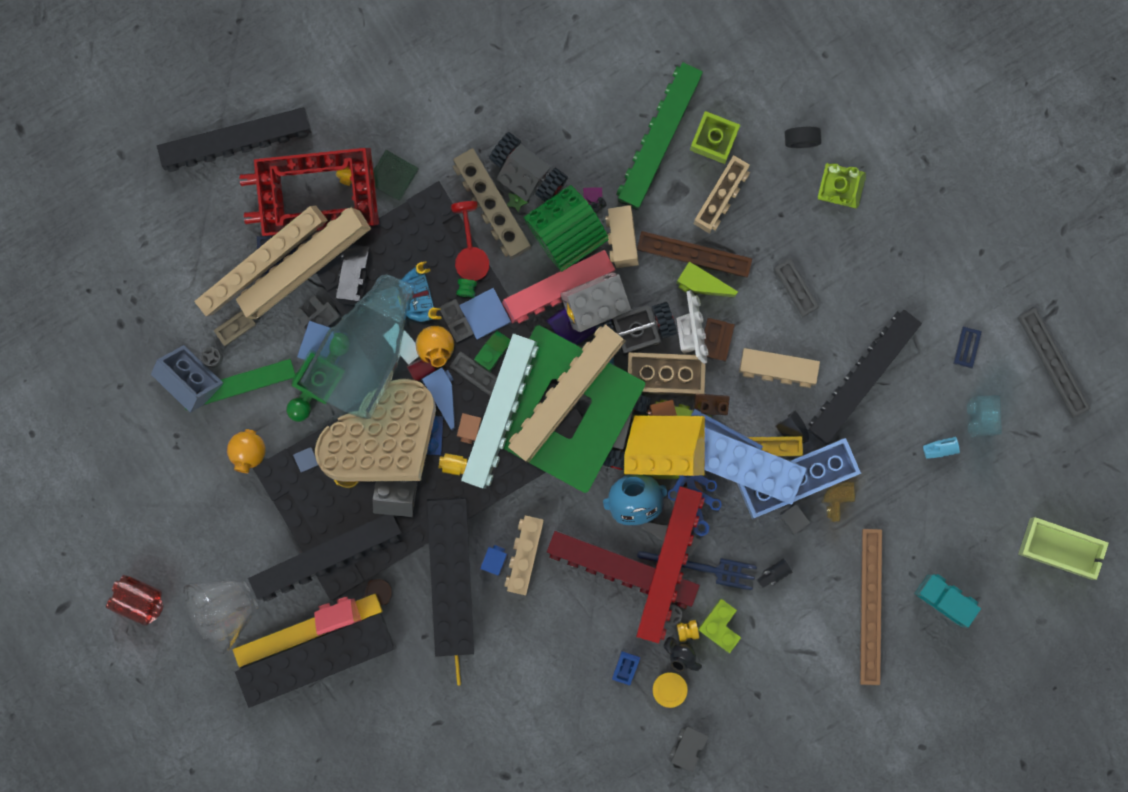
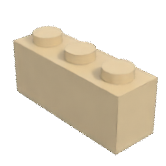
(622, 237)

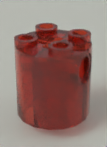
(135, 600)

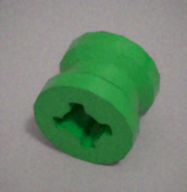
(466, 288)

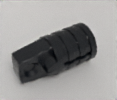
(775, 573)

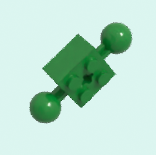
(299, 408)

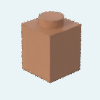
(469, 428)

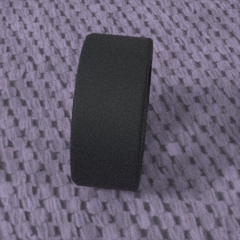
(803, 137)

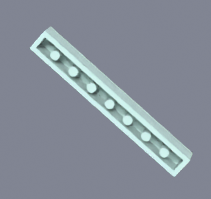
(499, 411)

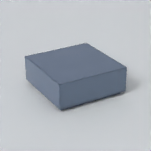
(305, 459)

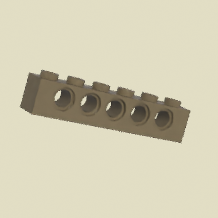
(471, 160)

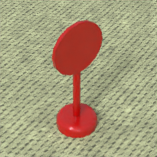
(471, 262)

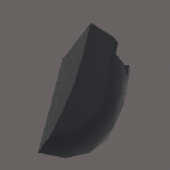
(793, 427)

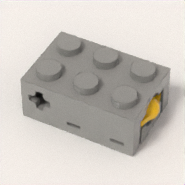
(595, 301)

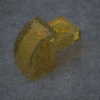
(835, 495)

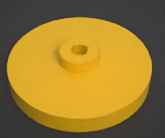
(670, 690)

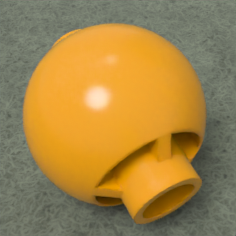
(435, 344)
(246, 450)

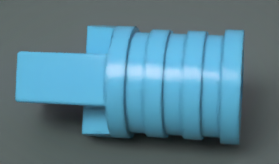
(941, 448)

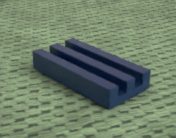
(963, 363)

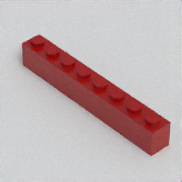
(669, 564)

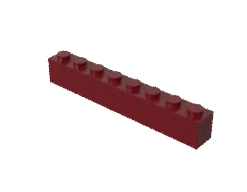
(614, 566)

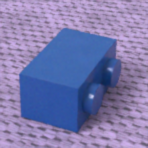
(494, 560)

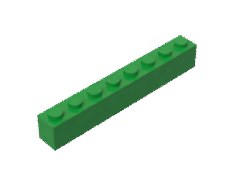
(660, 135)

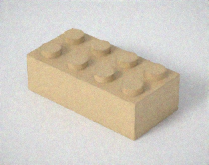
(668, 373)

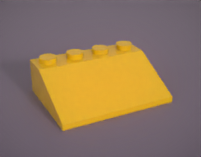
(666, 446)

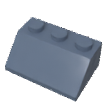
(186, 378)

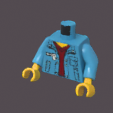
(421, 304)

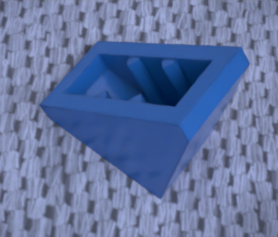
(625, 668)

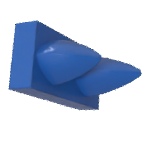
(435, 441)

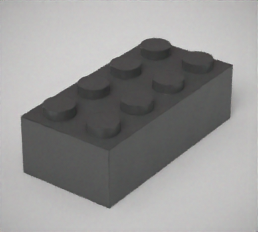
(394, 497)

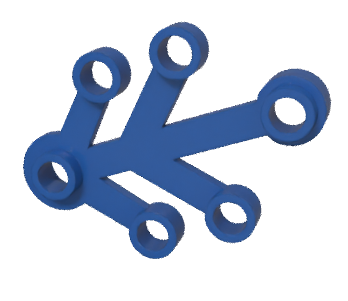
(709, 500)

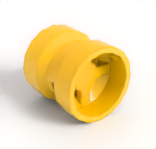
(687, 631)

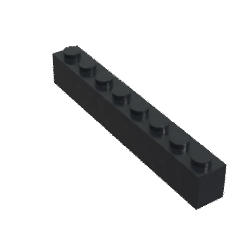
(234, 139)
(864, 377)

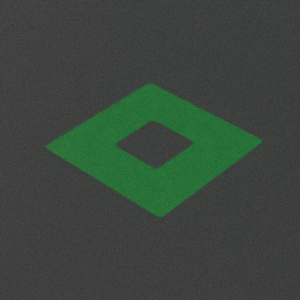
(612, 397)

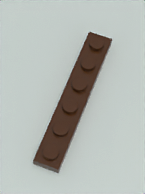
(695, 254)

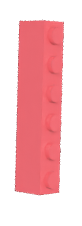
(548, 291)

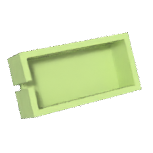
(1063, 548)

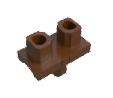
(712, 404)

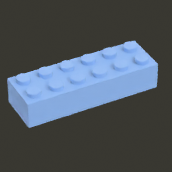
(752, 467)
(824, 469)

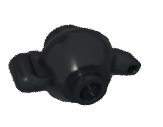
(681, 655)

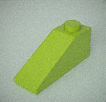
(701, 282)

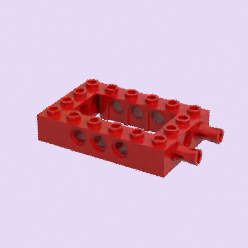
(269, 186)

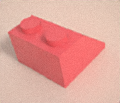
(336, 616)

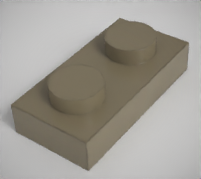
(234, 328)

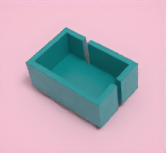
(948, 600)

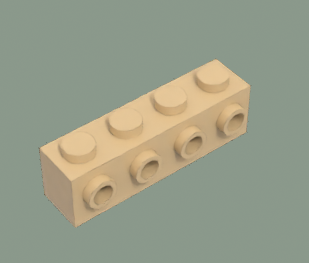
(721, 194)
(525, 555)

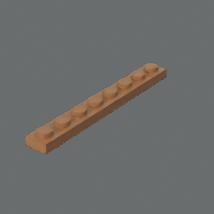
(870, 607)

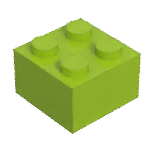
(714, 137)

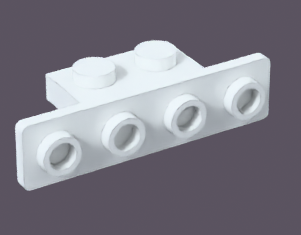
(691, 331)

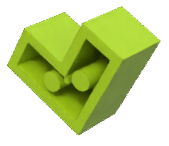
(715, 626)

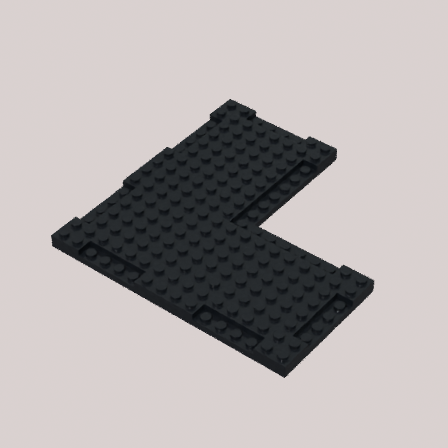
(311, 500)

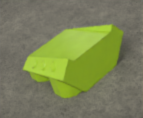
(842, 185)

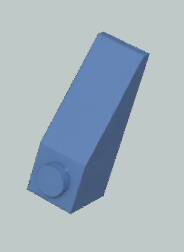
(442, 391)

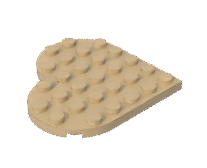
(388, 444)

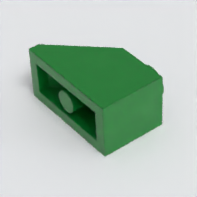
(493, 351)

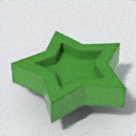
(516, 202)

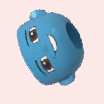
(635, 499)

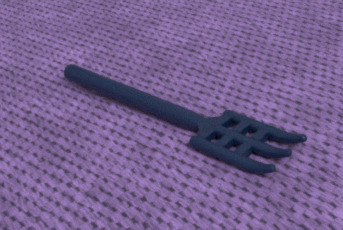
(719, 570)

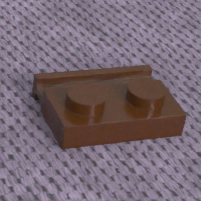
(718, 338)

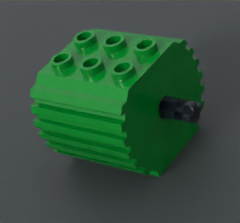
(567, 227)

